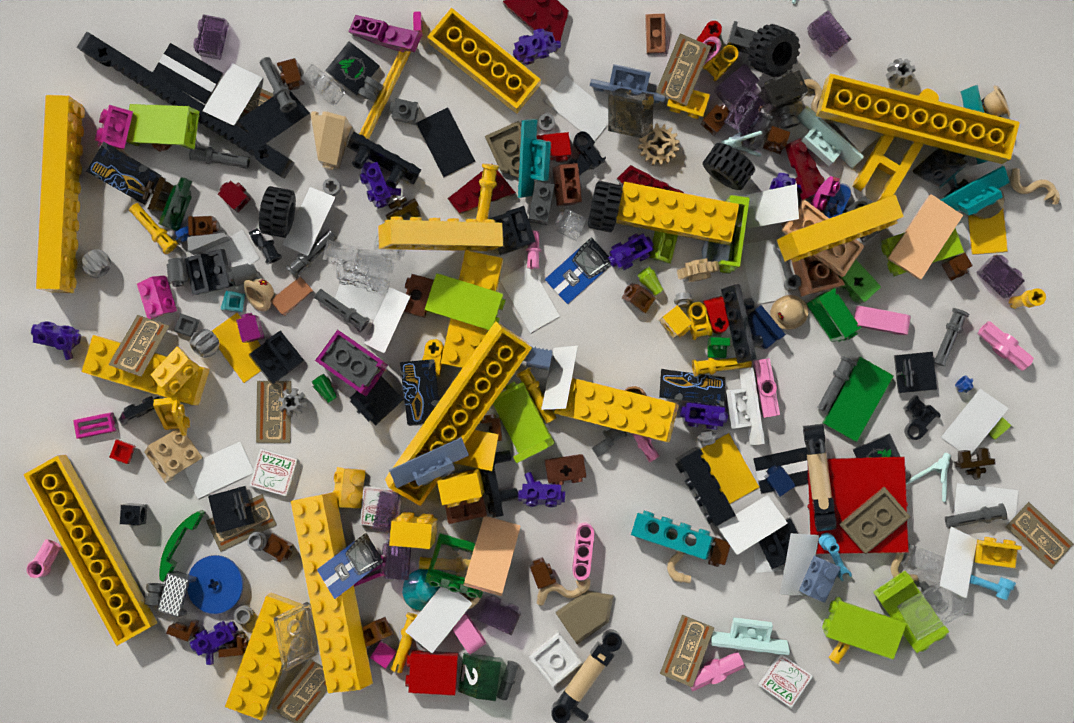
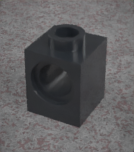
(133, 514)

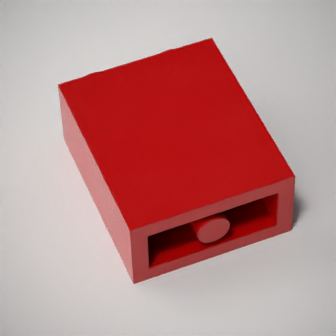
(432, 672)

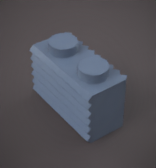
(538, 358)

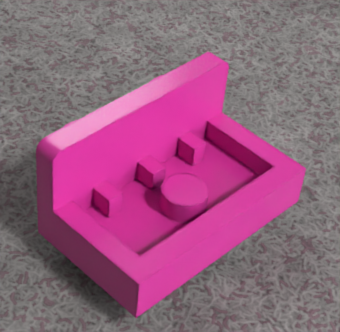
(156, 296)

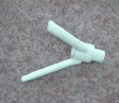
(735, 141)
(941, 467)

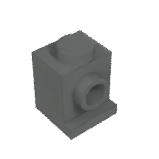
(409, 115)

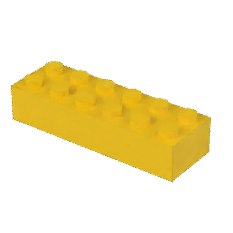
(484, 60)
(677, 213)
(840, 229)
(440, 235)
(462, 337)
(102, 351)
(620, 410)
(261, 662)

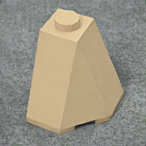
(331, 137)

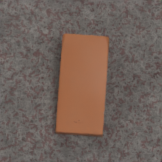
(655, 33)
(291, 296)

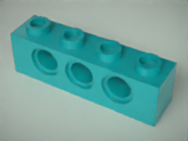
(642, 530)

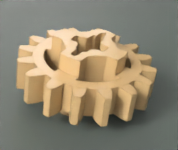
(669, 142)
(698, 270)

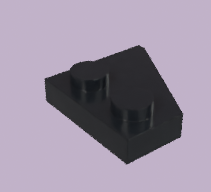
(137, 411)

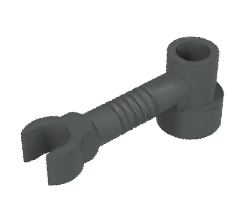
(787, 273)

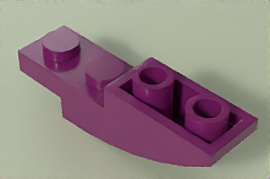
(385, 35)

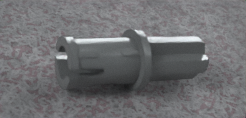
(507, 680)

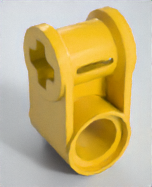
(719, 64)
(699, 322)
(437, 356)

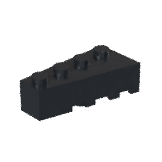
(704, 486)

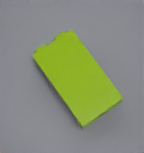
(163, 125)
(951, 248)
(728, 266)
(464, 302)
(522, 421)
(898, 591)
(863, 628)

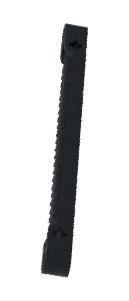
(172, 95)

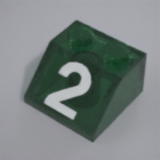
(480, 676)

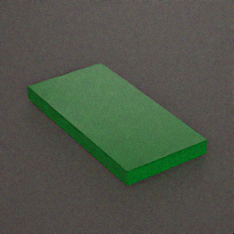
(857, 399)

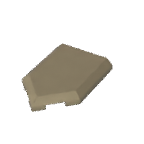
(506, 148)
(586, 614)

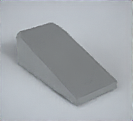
(201, 243)

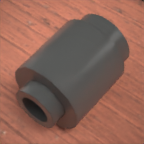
(177, 272)
(241, 273)

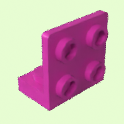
(114, 126)

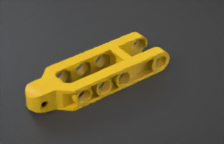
(878, 160)

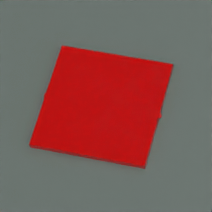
(854, 483)

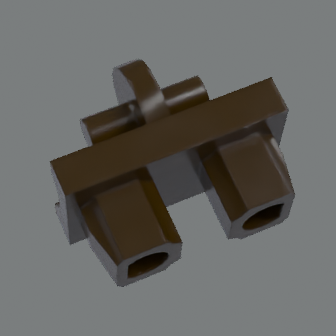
(162, 186)
(410, 207)
(983, 459)

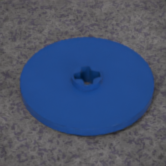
(218, 598)

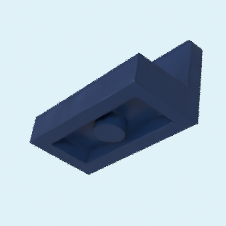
(763, 324)

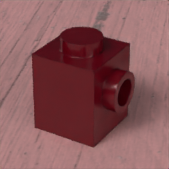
(234, 195)

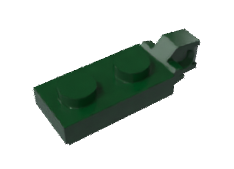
(176, 205)

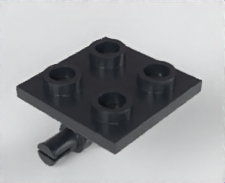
(941, 169)
(915, 372)
(378, 402)
(231, 509)

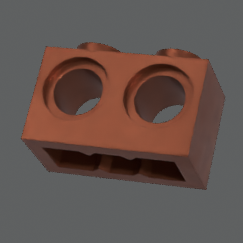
(466, 511)

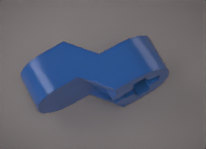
(832, 208)

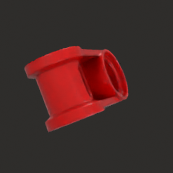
(705, 33)
(716, 311)

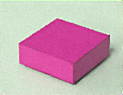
(417, 22)
(383, 654)

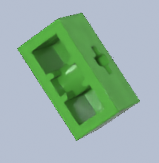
(865, 287)

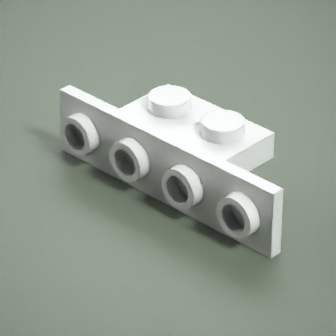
(744, 407)

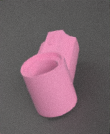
(44, 557)

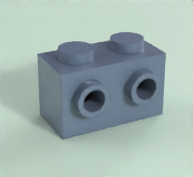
(819, 579)

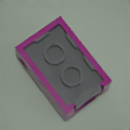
(351, 363)

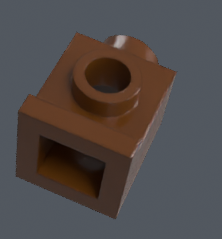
(291, 73)
(713, 125)
(776, 140)
(194, 225)
(957, 266)
(718, 552)
(542, 572)
(376, 631)

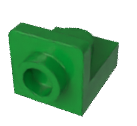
(717, 347)

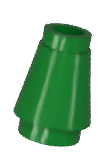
(324, 387)

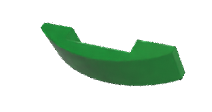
(167, 564)

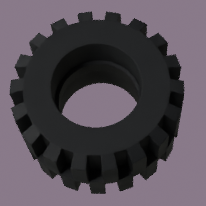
(762, 47)
(728, 166)
(604, 206)
(277, 211)

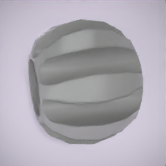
(904, 68)
(96, 263)
(204, 343)
(286, 403)

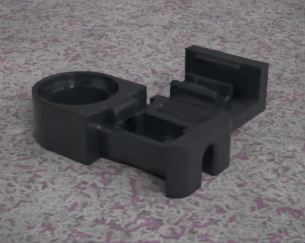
(590, 154)
(923, 415)

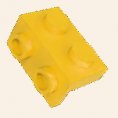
(695, 107)
(174, 371)
(172, 414)
(349, 487)
(996, 553)

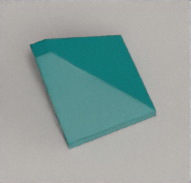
(233, 301)

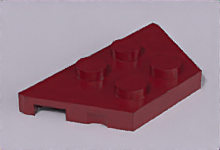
(540, 15)

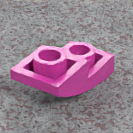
(828, 188)

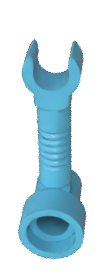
(829, 543)
(1003, 588)

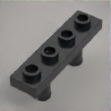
(376, 153)
(739, 324)
(491, 487)

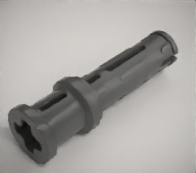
(280, 91)
(209, 155)
(304, 261)
(349, 314)
(953, 328)
(840, 375)
(983, 515)

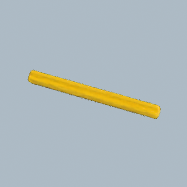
(384, 94)

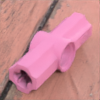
(1005, 346)
(768, 400)
(717, 670)

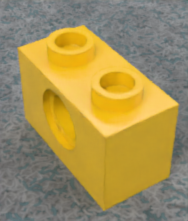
(676, 322)

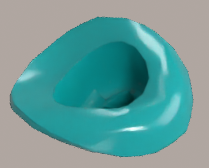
(417, 591)

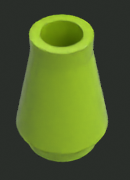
(650, 280)

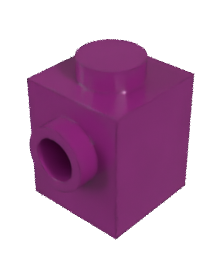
(250, 328)

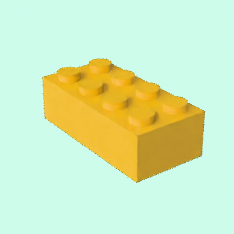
(460, 487)
(413, 530)

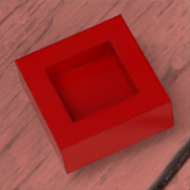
(122, 451)

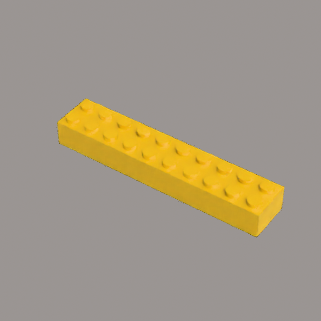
(917, 119)
(60, 194)
(465, 401)
(90, 549)
(337, 619)

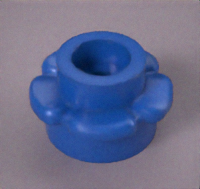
(182, 234)
(964, 384)

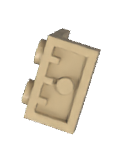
(172, 454)

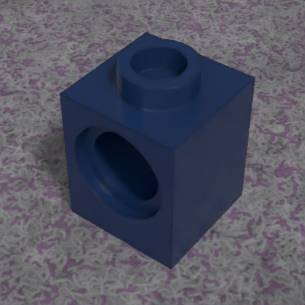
(779, 480)

